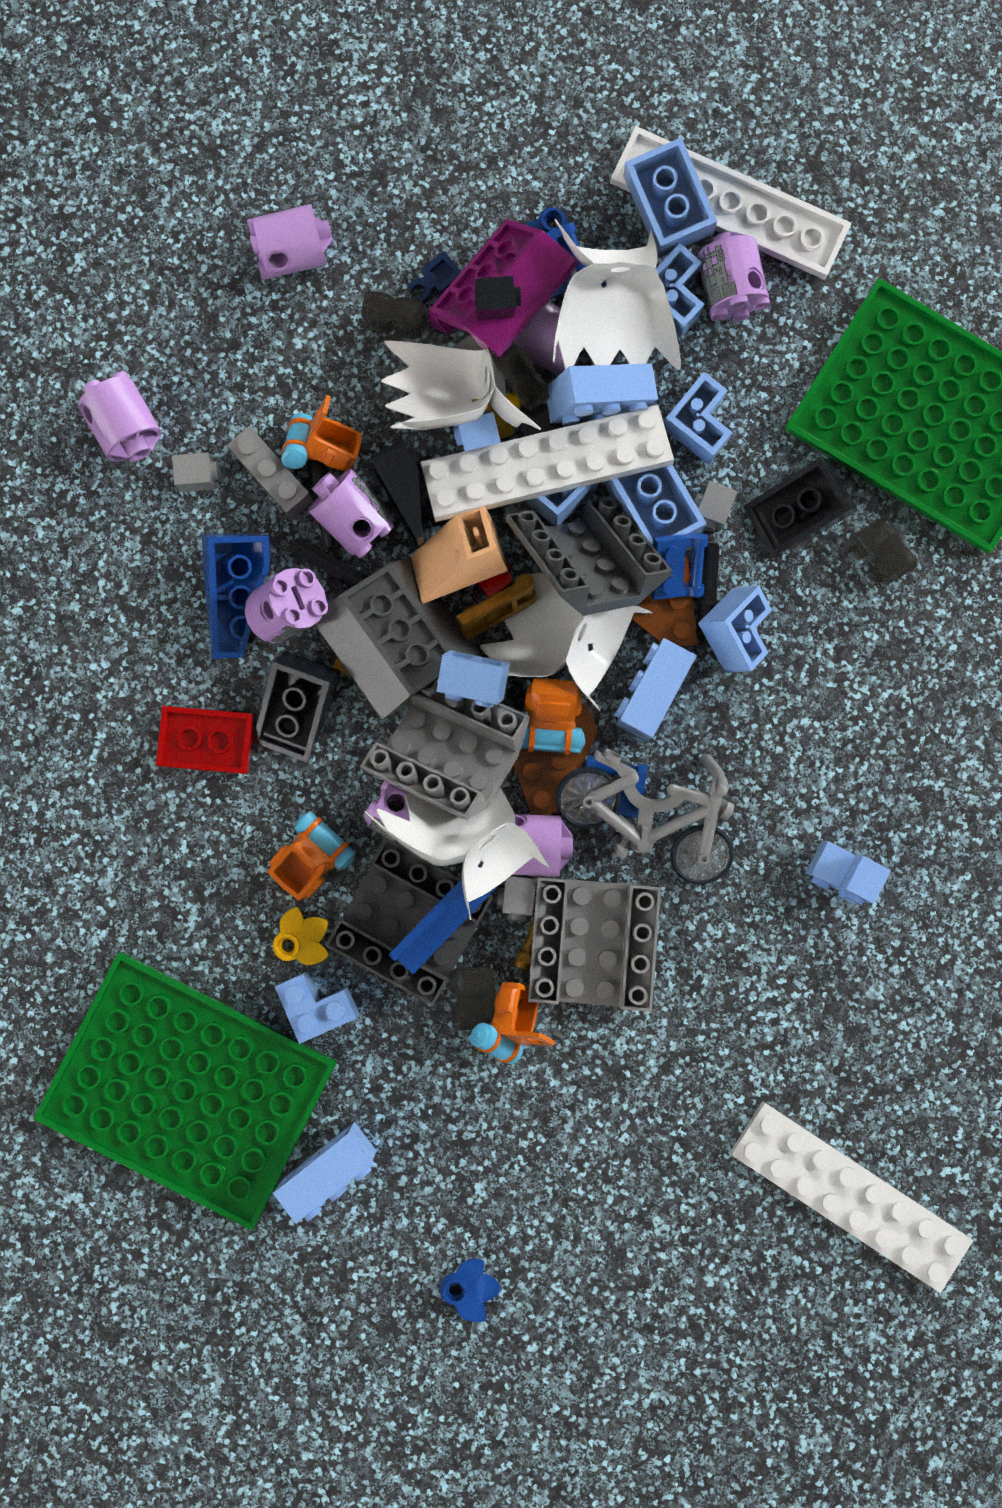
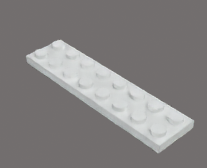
(743, 205)
(547, 463)
(851, 1197)

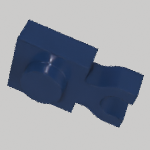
(437, 276)

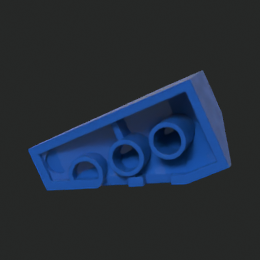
(232, 570)

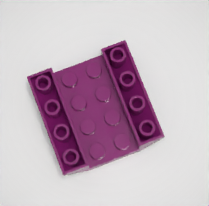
(513, 250)

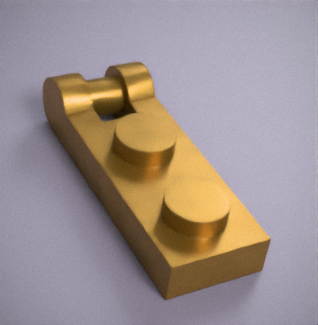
(498, 607)

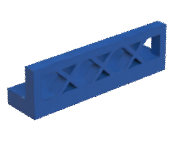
(435, 928)

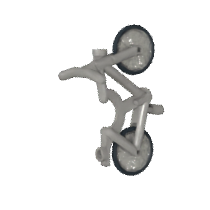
(698, 854)

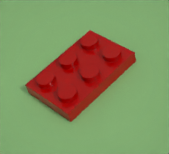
(205, 740)

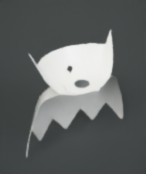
(623, 315)
(444, 384)
(549, 635)
(449, 840)

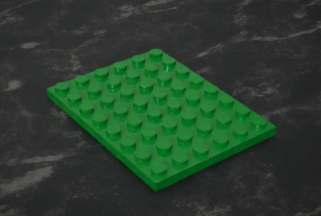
(914, 413)
(185, 1090)

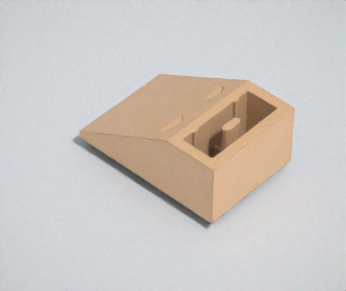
(459, 555)

